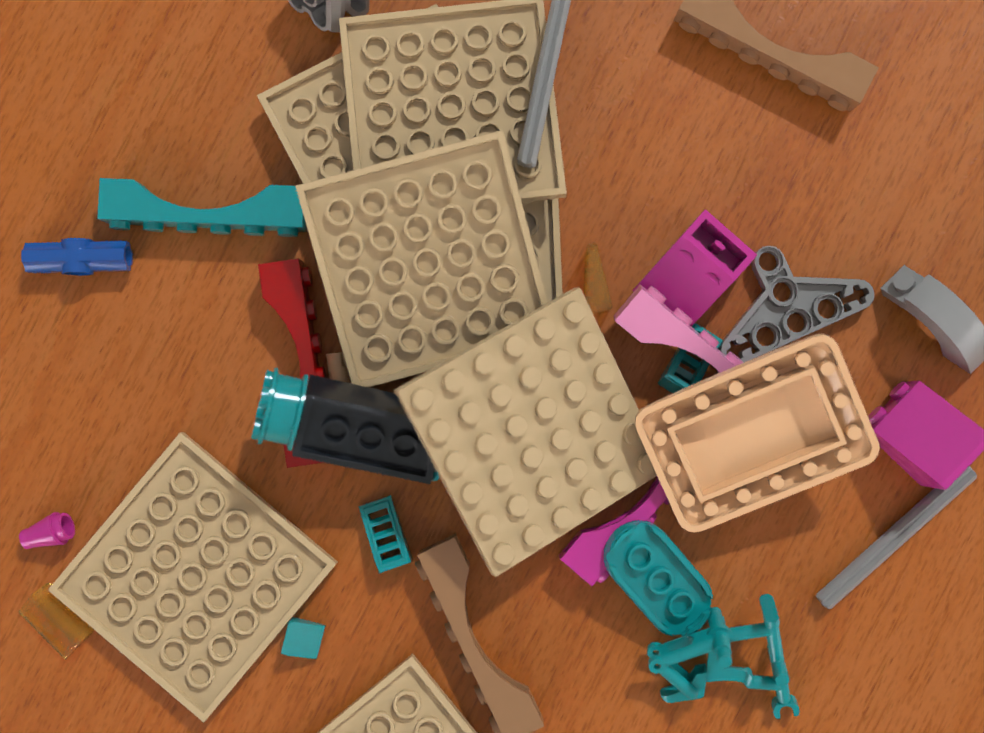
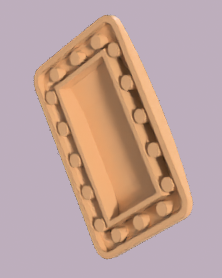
(757, 433)

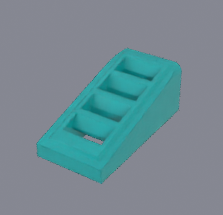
(673, 383)
(373, 537)

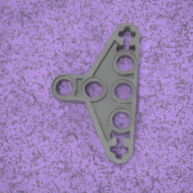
(803, 300)

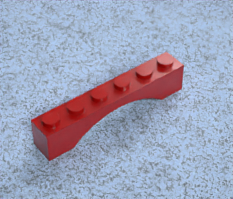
(286, 290)

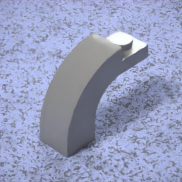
(942, 312)

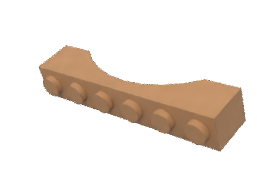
(837, 77)
(509, 700)

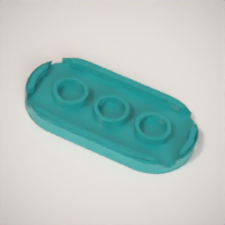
(658, 578)

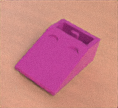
(699, 266)

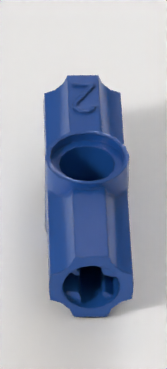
(77, 256)

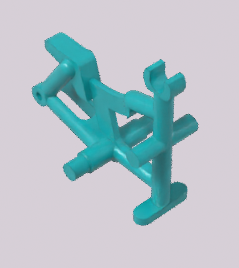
(716, 643)

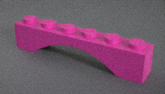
(586, 549)

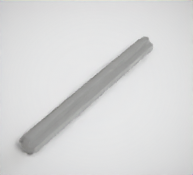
(543, 83)
(892, 540)

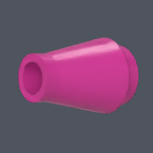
(50, 531)

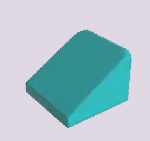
(303, 638)

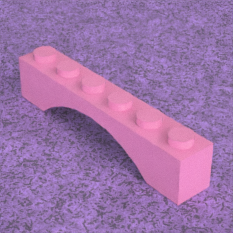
(654, 322)

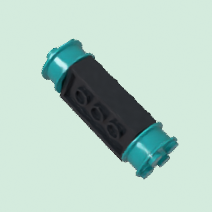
(341, 426)

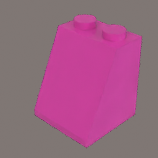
(926, 435)

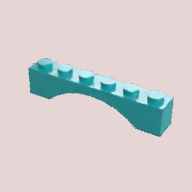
(130, 203)

